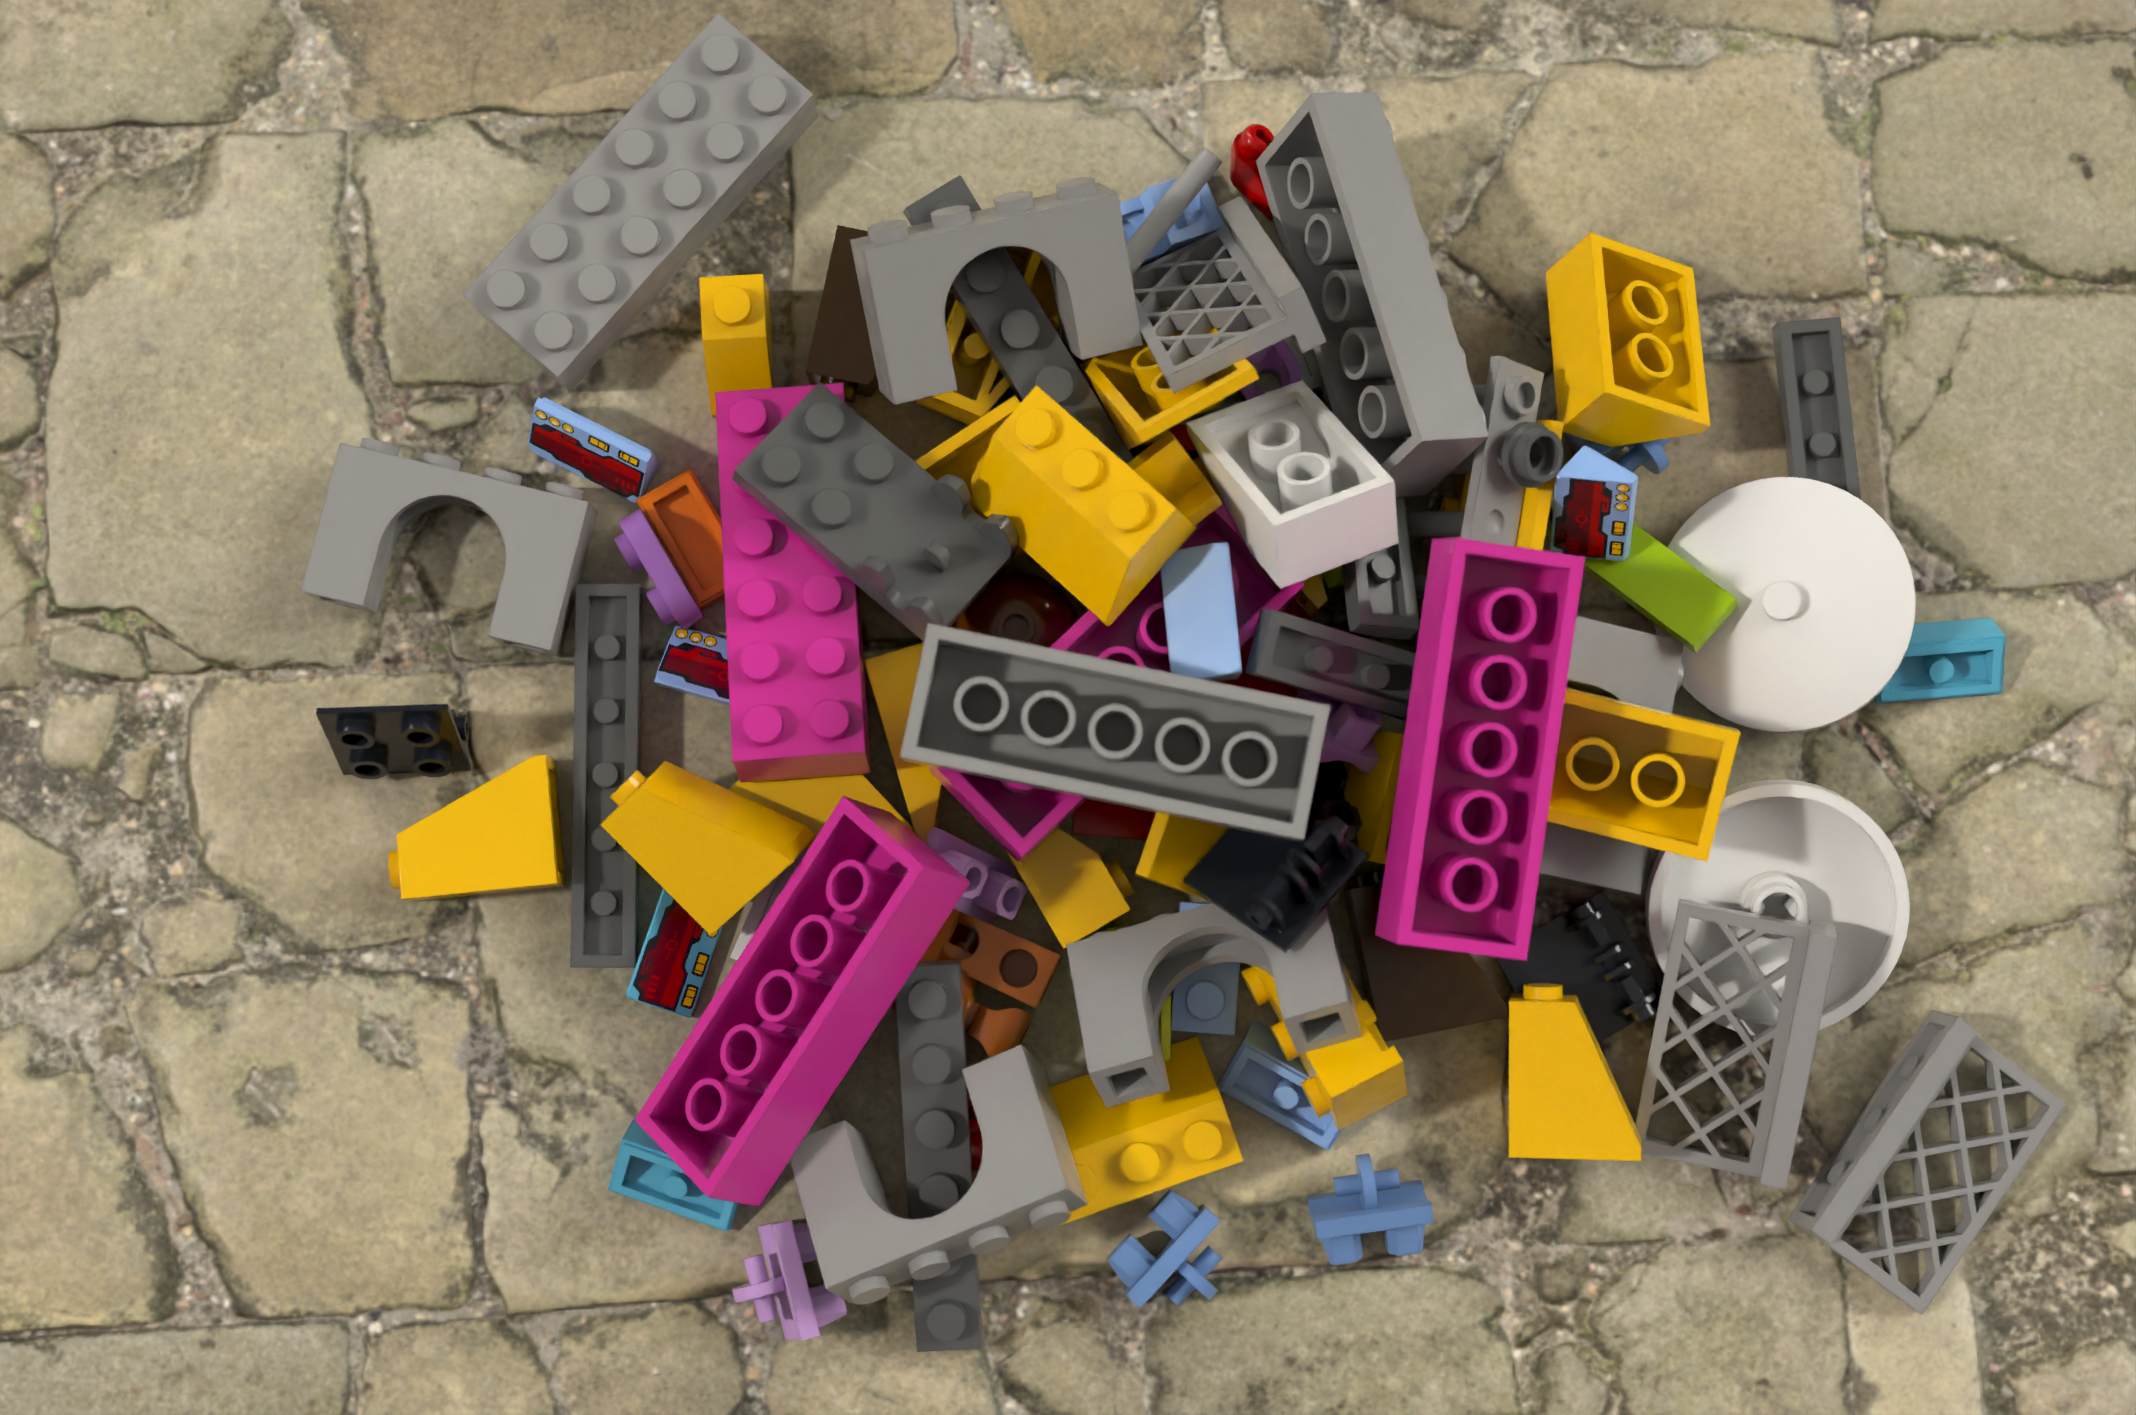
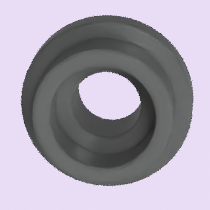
(1531, 454)

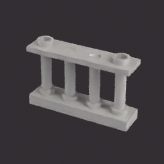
(1492, 499)

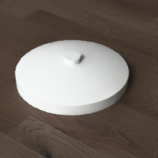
(1817, 602)
(1796, 858)

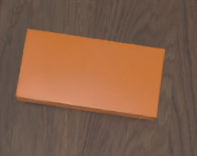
(689, 533)

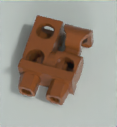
(1000, 962)

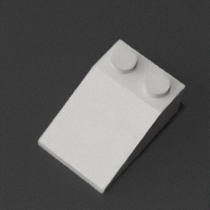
(1296, 483)

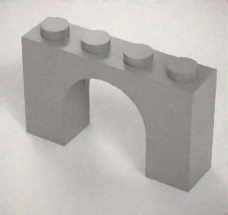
(910, 269)
(380, 494)
(1631, 669)
(1131, 971)
(1021, 1185)

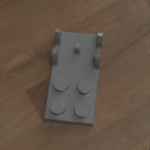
(877, 512)

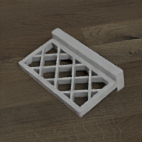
(1255, 275)
(1790, 1052)
(1878, 1140)

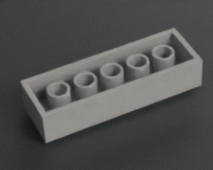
(643, 202)
(1373, 288)
(1115, 732)

